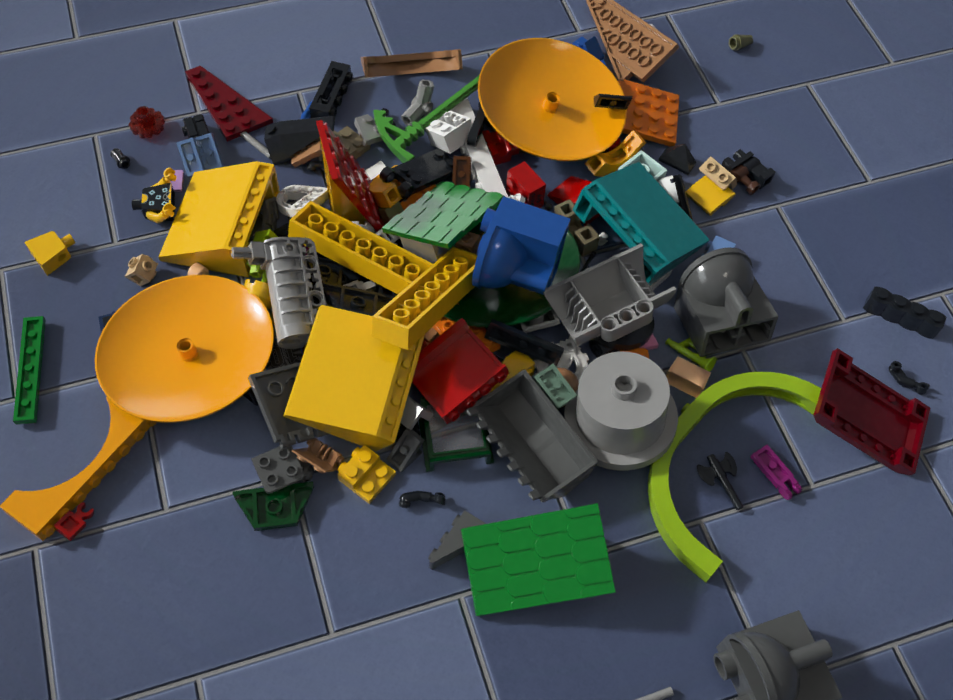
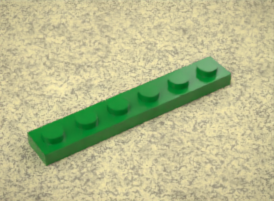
(29, 370)

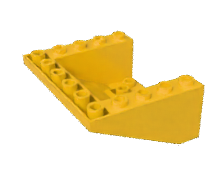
(219, 215)
(352, 380)

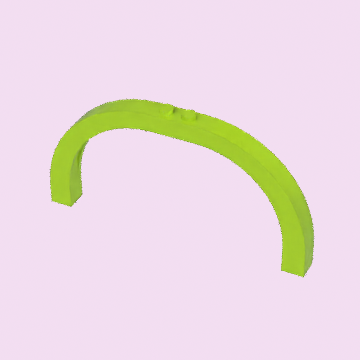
(671, 528)

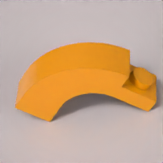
(610, 162)
(385, 193)

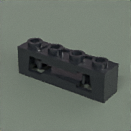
(341, 75)

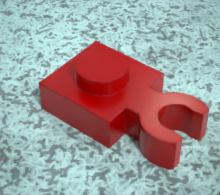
(72, 523)

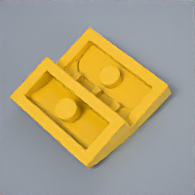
(709, 195)

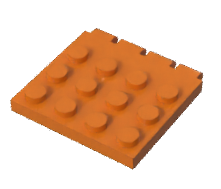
(651, 113)

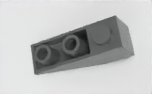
(452, 541)

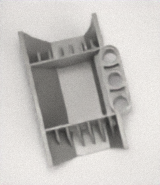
(607, 298)

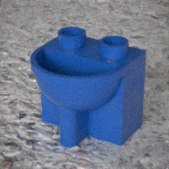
(519, 247)

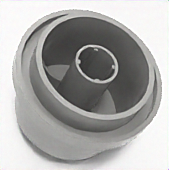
(623, 411)

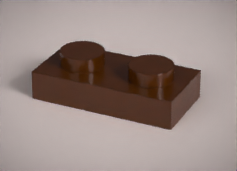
(462, 170)

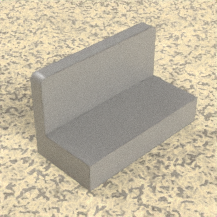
(413, 412)

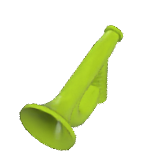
(703, 362)

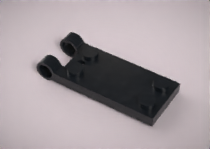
(420, 172)

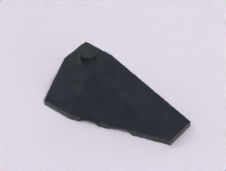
(290, 136)

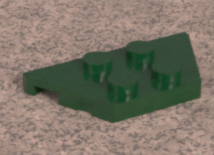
(275, 509)

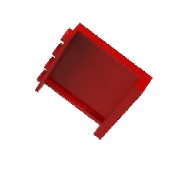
(456, 371)

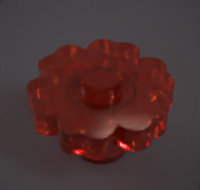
(146, 122)

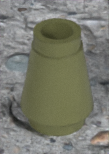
(740, 41)

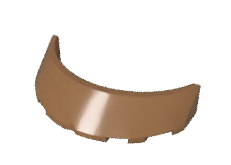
(412, 63)

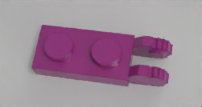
(776, 471)

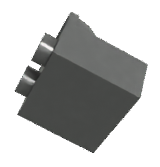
(723, 303)
(777, 662)

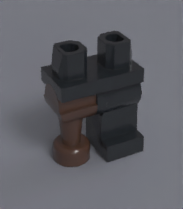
(748, 171)

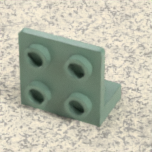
(555, 386)

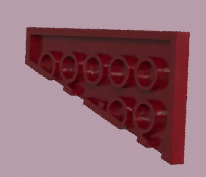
(227, 107)

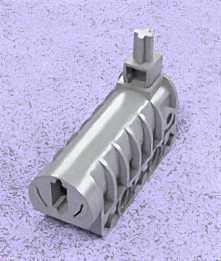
(288, 285)

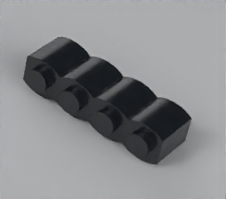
(907, 314)

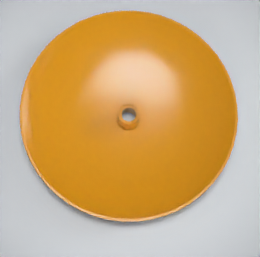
(543, 100)
(183, 348)

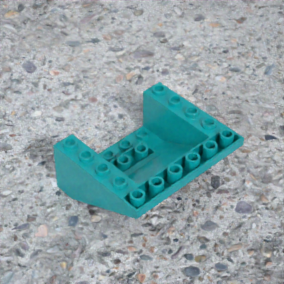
(642, 215)

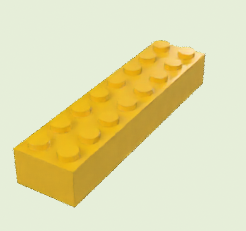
(357, 248)
(425, 300)

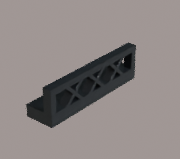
(524, 342)

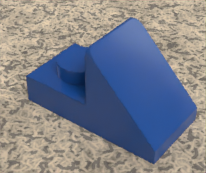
(591, 46)

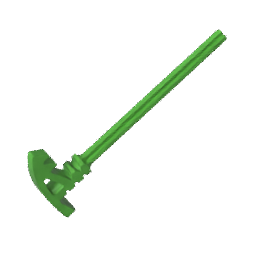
(405, 138)

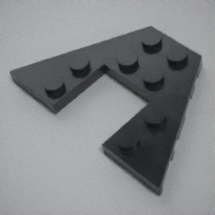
(348, 297)

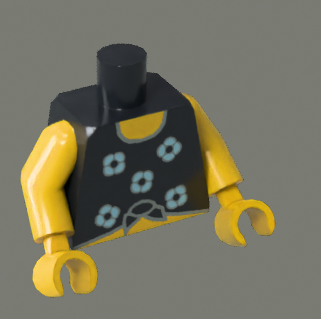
(158, 200)

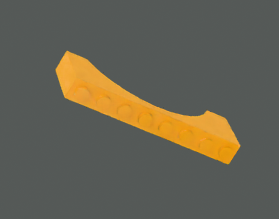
(43, 508)

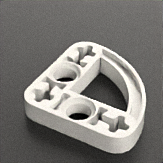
(303, 195)

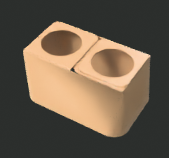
(687, 377)

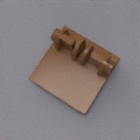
(319, 456)

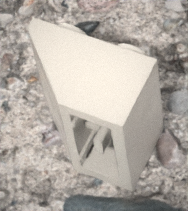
(448, 131)

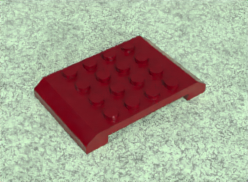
(871, 415)

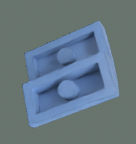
(200, 154)

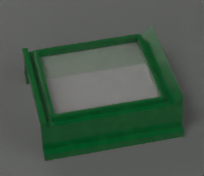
(454, 440)

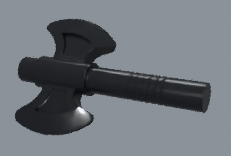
(719, 470)

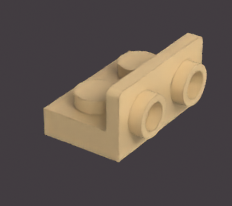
(718, 174)

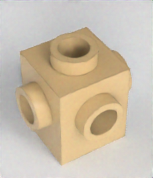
(141, 269)

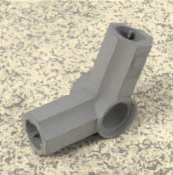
(420, 104)

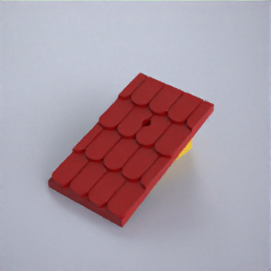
(347, 182)

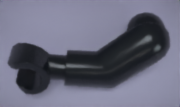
(901, 378)
(408, 497)

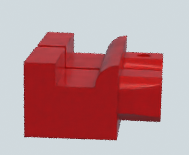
(499, 147)

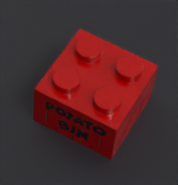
(526, 182)

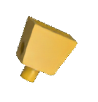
(50, 250)

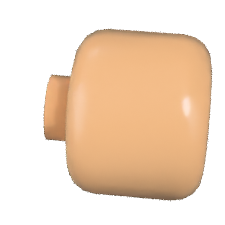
(198, 269)

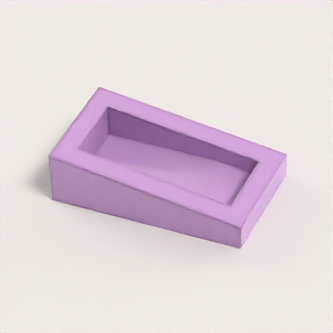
(178, 184)

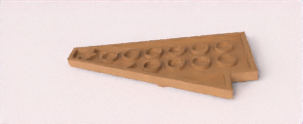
(629, 41)

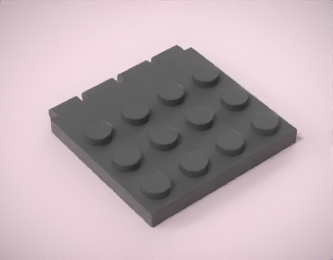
(272, 393)

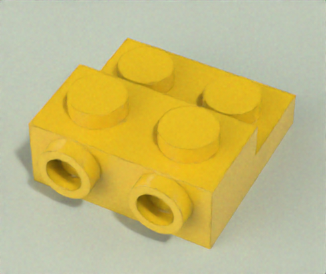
(365, 473)

